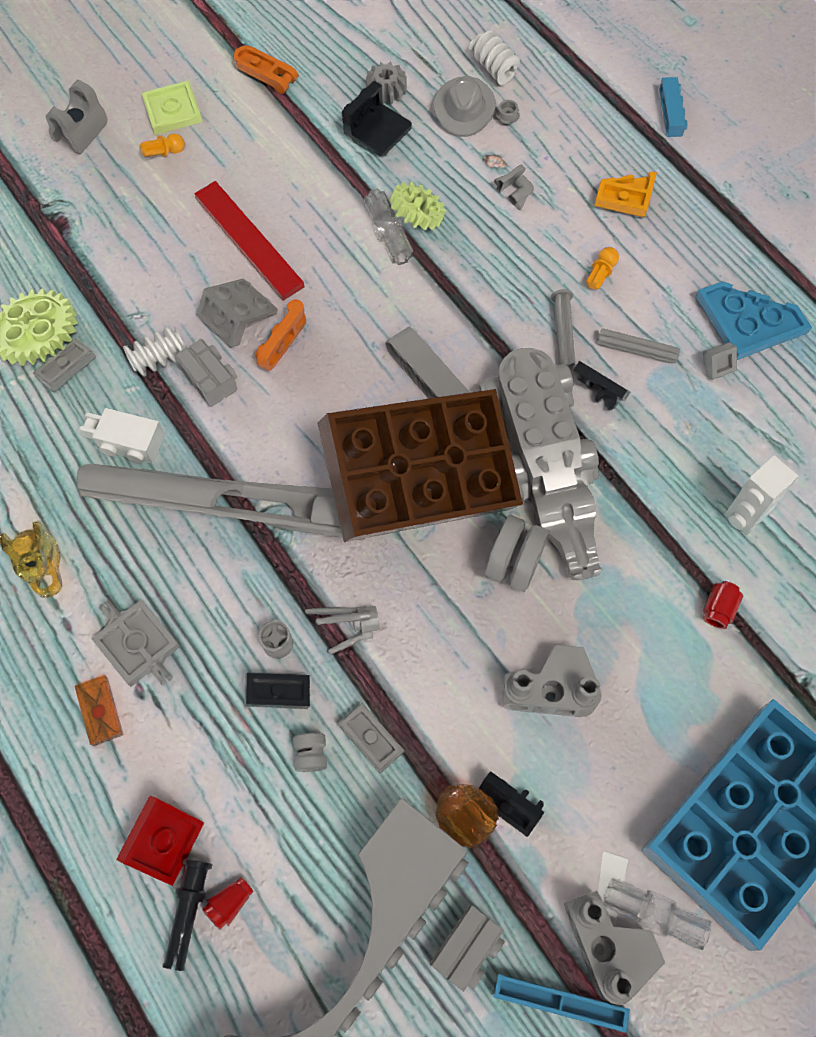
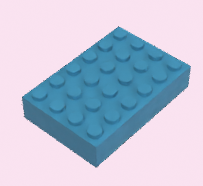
(748, 829)

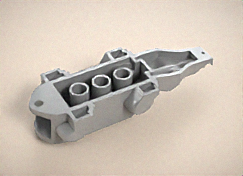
(549, 455)

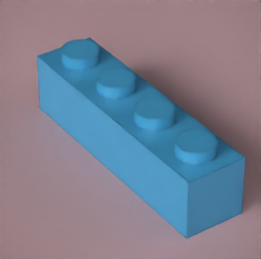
(672, 107)

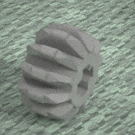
(392, 81)

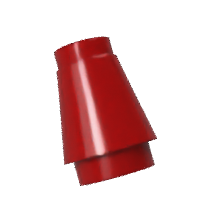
(227, 903)

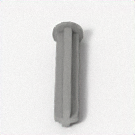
(564, 326)

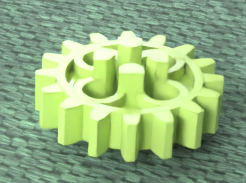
(417, 206)

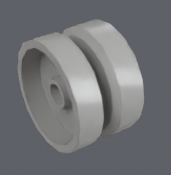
(512, 551)

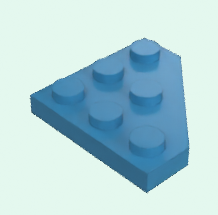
(751, 318)

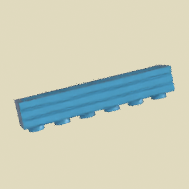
(561, 1003)

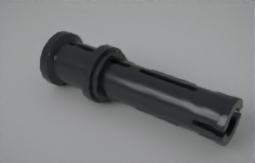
(189, 896)

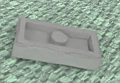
(64, 365)
(371, 738)

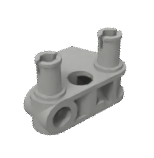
(565, 676)
(628, 954)

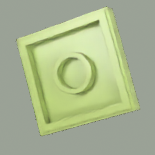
(171, 107)

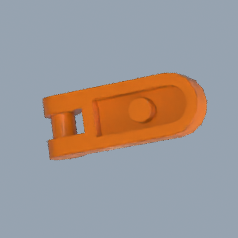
(265, 68)
(282, 336)

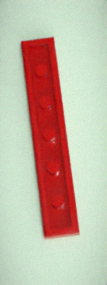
(249, 240)

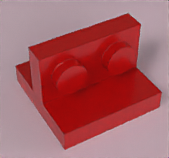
(160, 840)

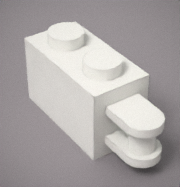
(124, 435)

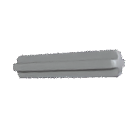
(638, 345)

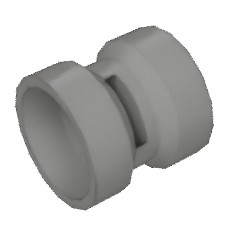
(273, 633)
(310, 752)

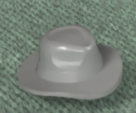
(464, 106)

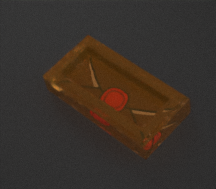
(98, 710)

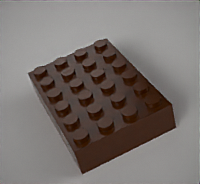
(418, 463)

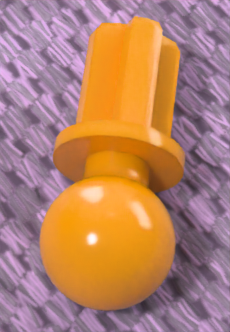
(173, 143)
(602, 268)

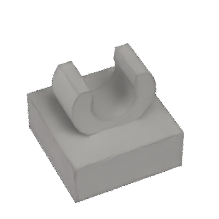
(720, 360)

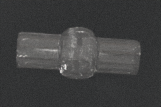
(388, 227)
(657, 913)

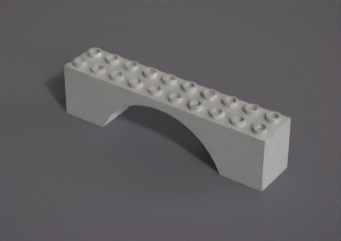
(406, 874)

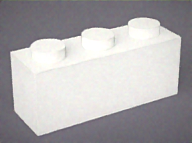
(760, 495)

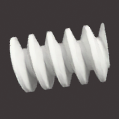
(495, 56)
(154, 351)

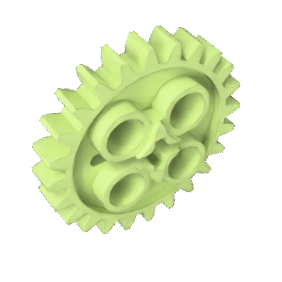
(35, 326)

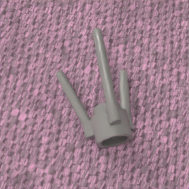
(363, 618)

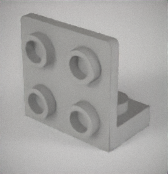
(231, 306)

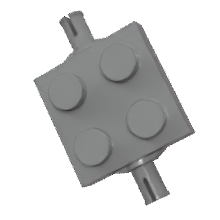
(135, 643)

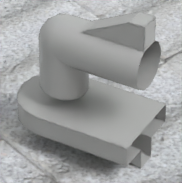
(525, 186)

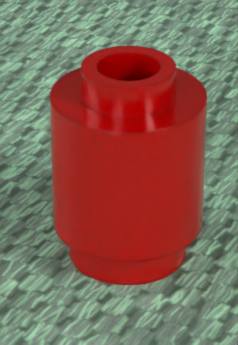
(722, 604)

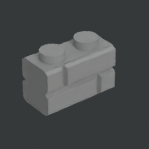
(206, 372)
(467, 949)

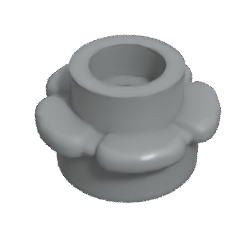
(508, 112)

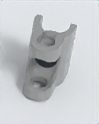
(80, 120)

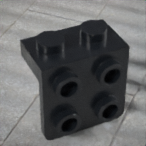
(372, 122)

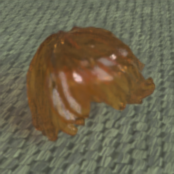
(466, 814)

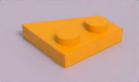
(626, 194)

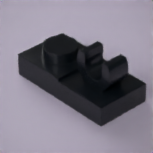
(590, 377)
(277, 690)
(511, 805)

